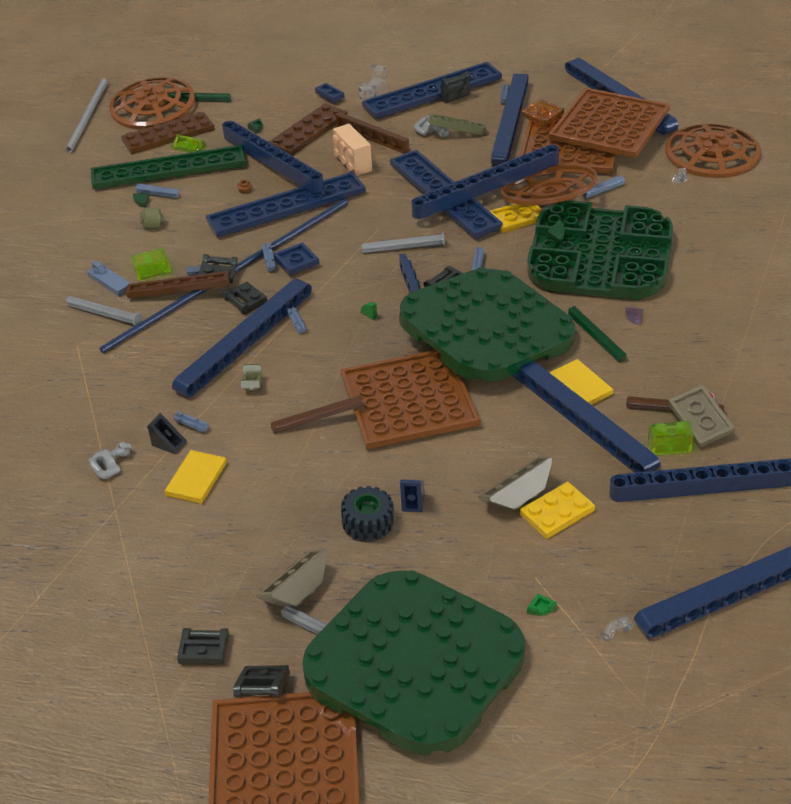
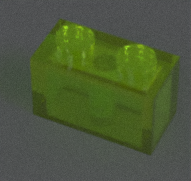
(150, 264)
(670, 437)

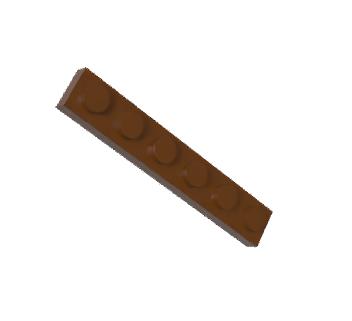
(375, 133)
(179, 284)

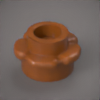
(244, 186)

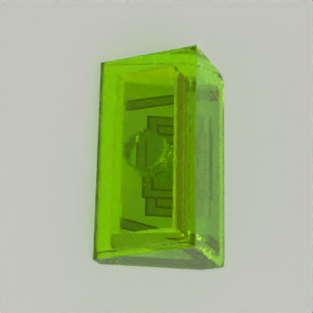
(188, 144)

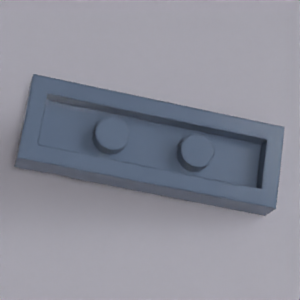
(108, 278)

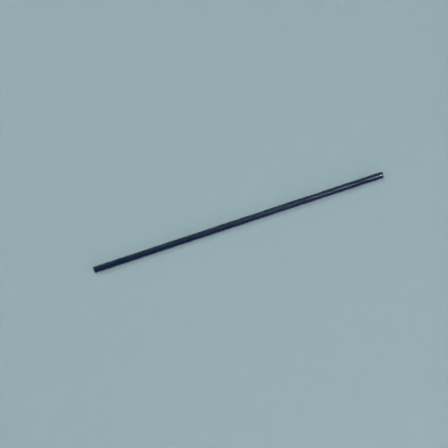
(240, 265)

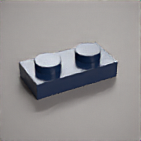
(329, 92)

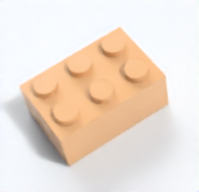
(352, 149)

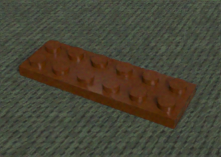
(307, 129)
(165, 133)

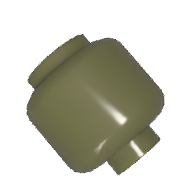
(151, 218)

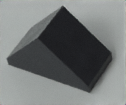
(164, 435)

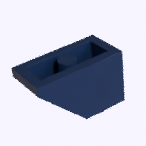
(412, 495)

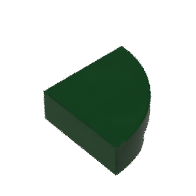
(255, 126)
(141, 199)
(557, 231)

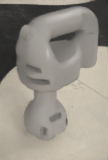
(428, 128)
(107, 460)

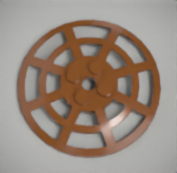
(151, 98)
(713, 145)
(553, 189)

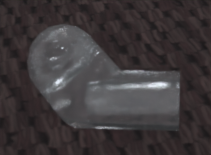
(681, 176)
(614, 625)

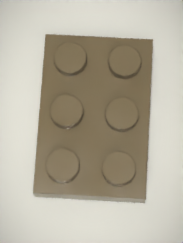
(704, 415)

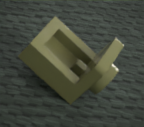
(252, 376)

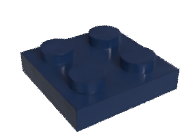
(296, 258)

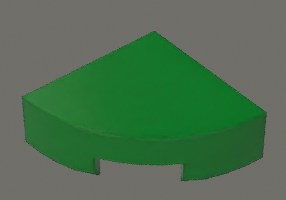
(369, 310)
(541, 605)

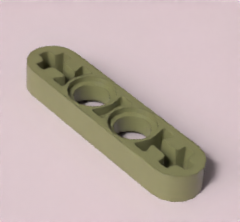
(457, 124)

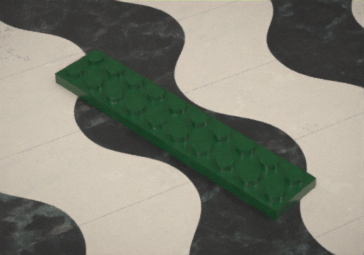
(167, 167)

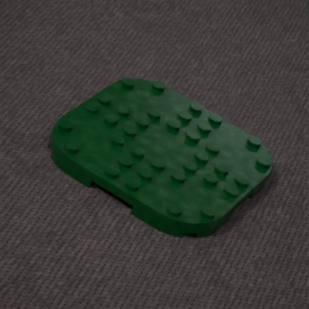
(601, 251)
(486, 323)
(414, 661)

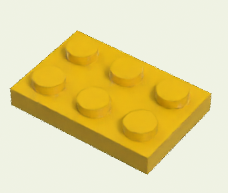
(557, 510)

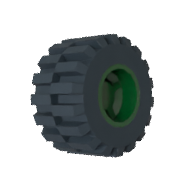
(367, 513)

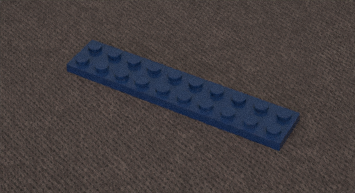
(426, 91)
(427, 177)
(283, 205)

